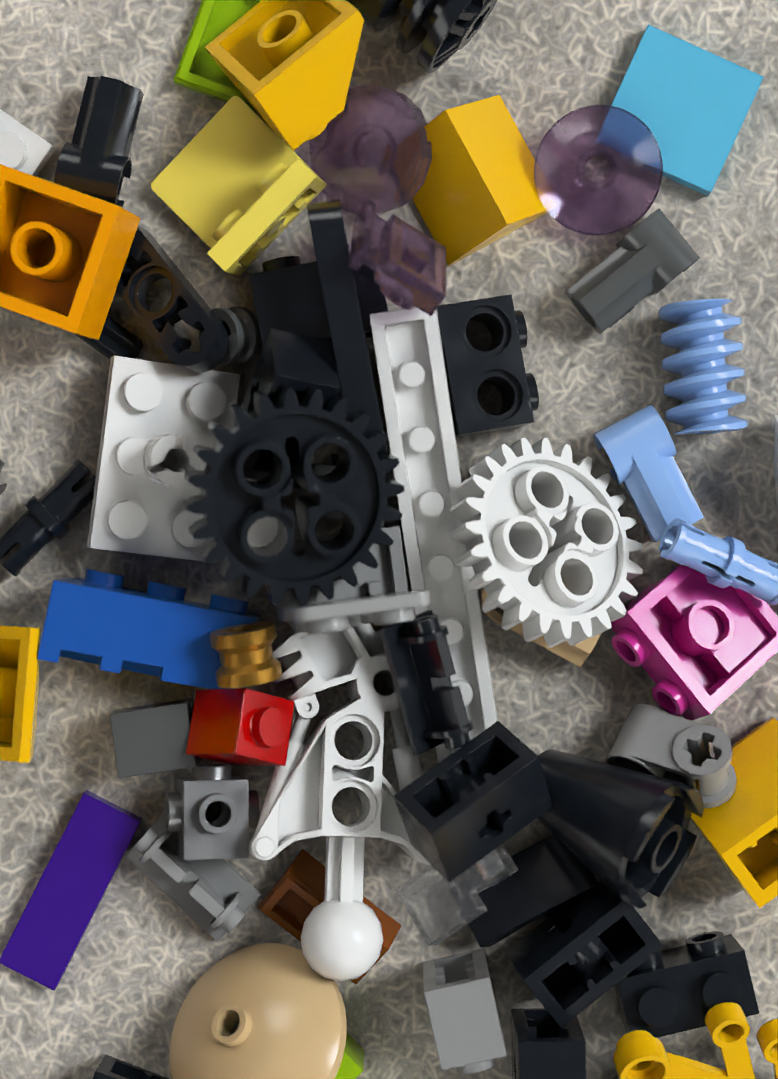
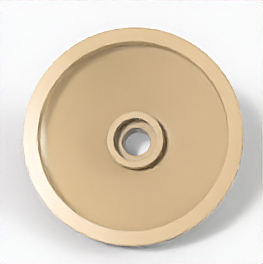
(287, 1015)

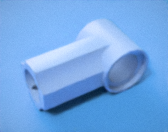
(646, 467)

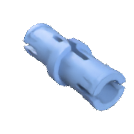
(721, 560)

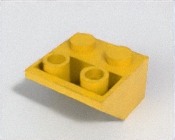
(746, 826)

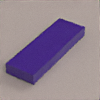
(70, 890)

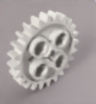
(552, 519)

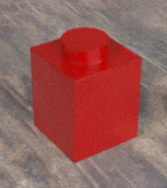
(240, 727)

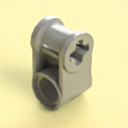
(677, 751)

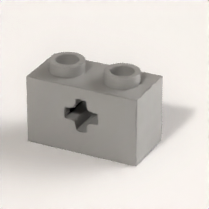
(463, 1012)

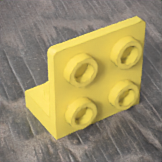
(237, 186)

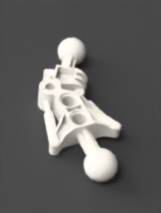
(341, 933)

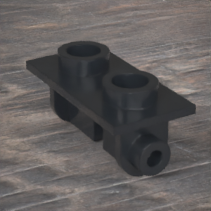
(421, 676)

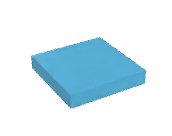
(688, 103)

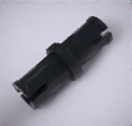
(46, 517)

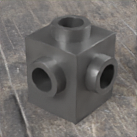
(226, 833)

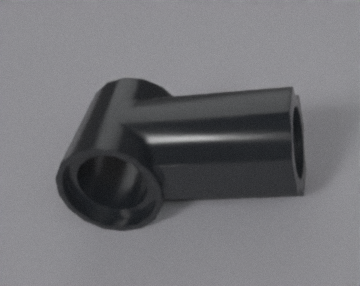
(101, 140)

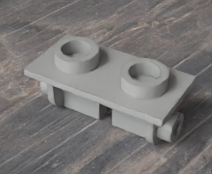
(203, 888)

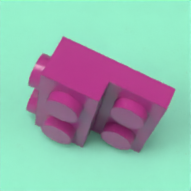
(695, 640)

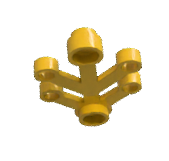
(644, 1056)

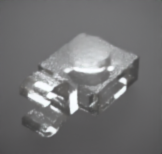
(446, 907)

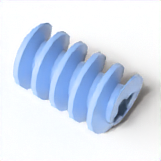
(701, 366)

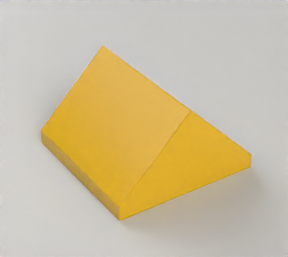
(477, 178)

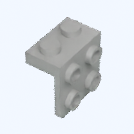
(378, 597)

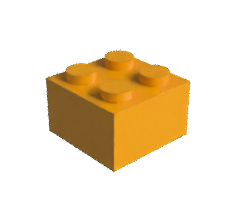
(60, 252)

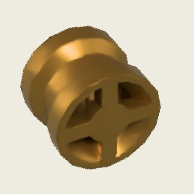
(246, 655)

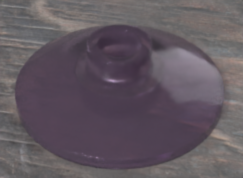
(632, 176)

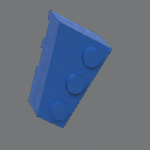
(138, 629)

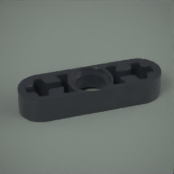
(183, 305)

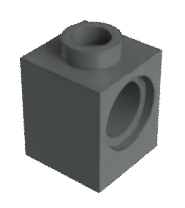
(152, 738)

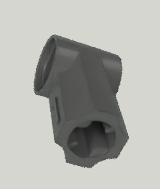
(643, 263)

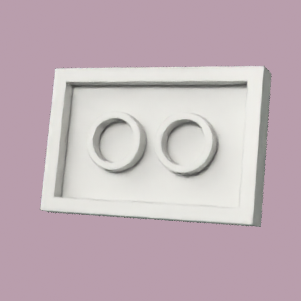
(146, 447)

